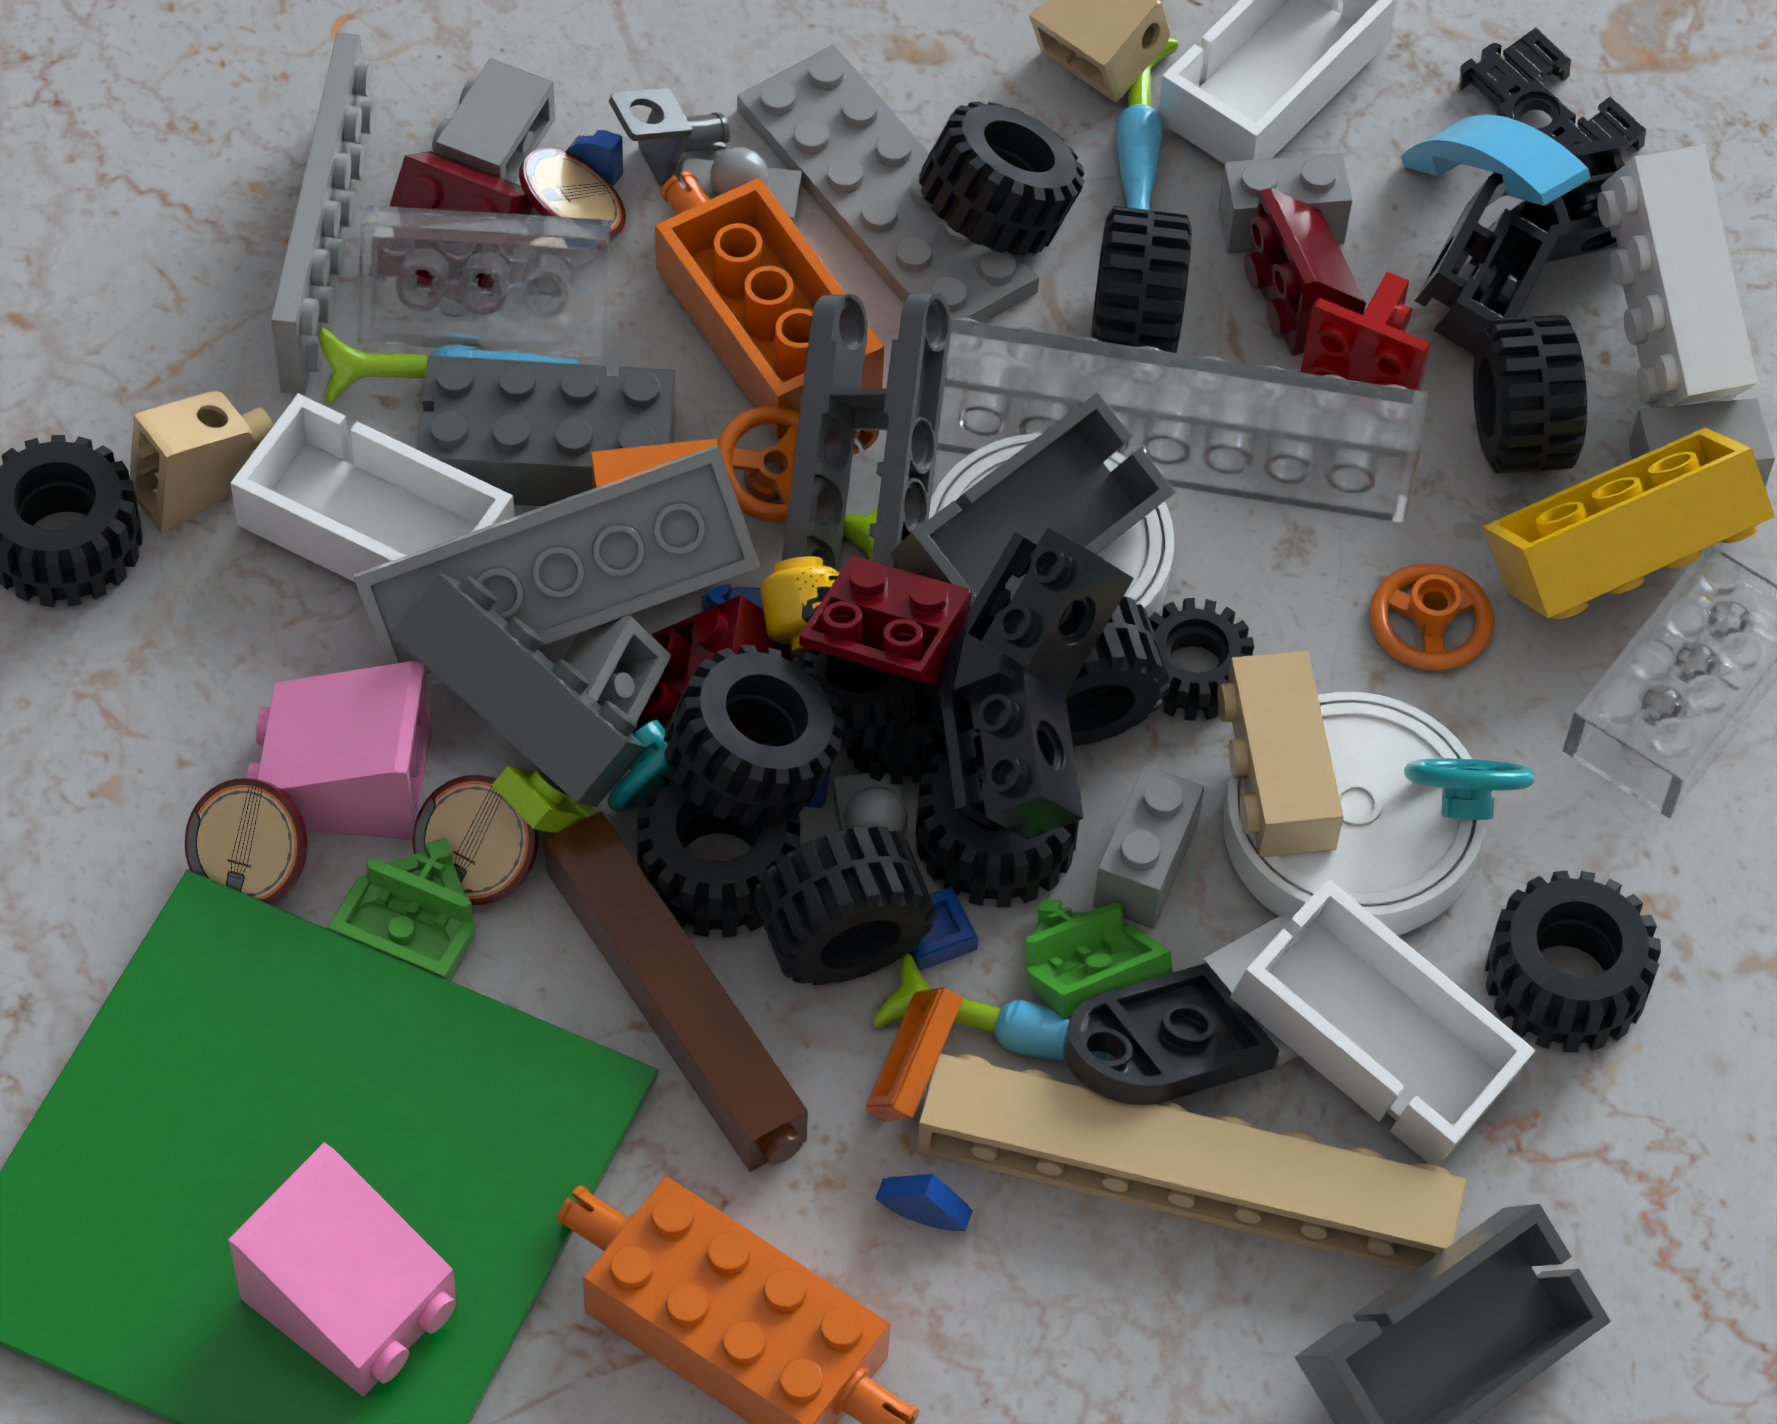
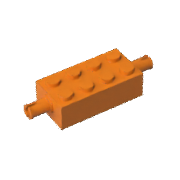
(751, 289)
(732, 1312)

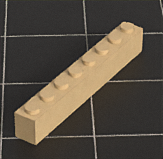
(1189, 1164)

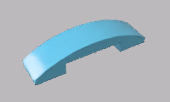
(1529, 160)

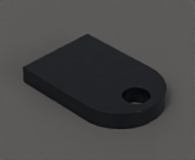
(1167, 1039)

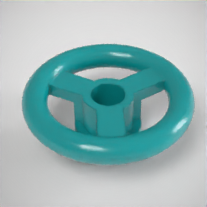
(644, 772)
(1468, 783)

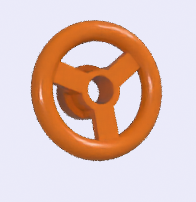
(756, 477)
(1437, 589)

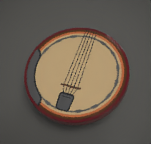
(569, 187)
(486, 837)
(247, 838)

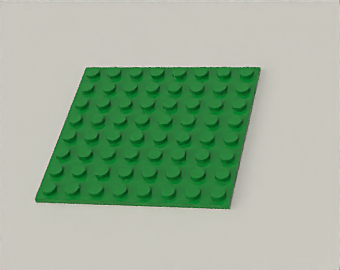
(211, 1084)

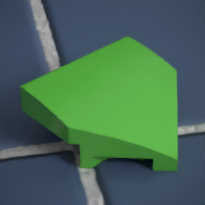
(411, 910)
(1088, 954)

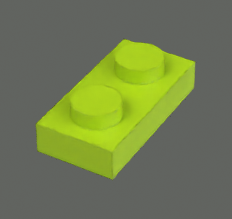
(540, 800)

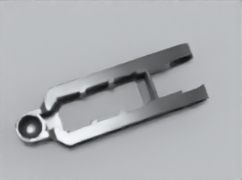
(837, 407)

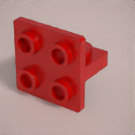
(1367, 345)

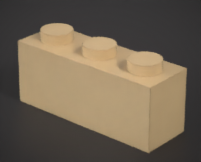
(1281, 754)

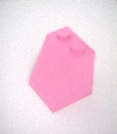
(349, 748)
(341, 1272)

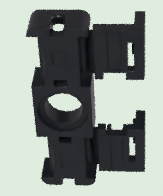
(1522, 73)

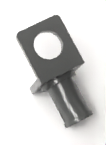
(667, 130)

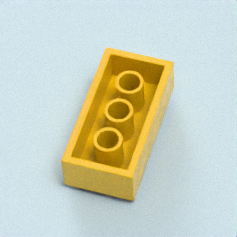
(1629, 523)

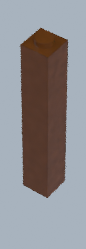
(677, 993)

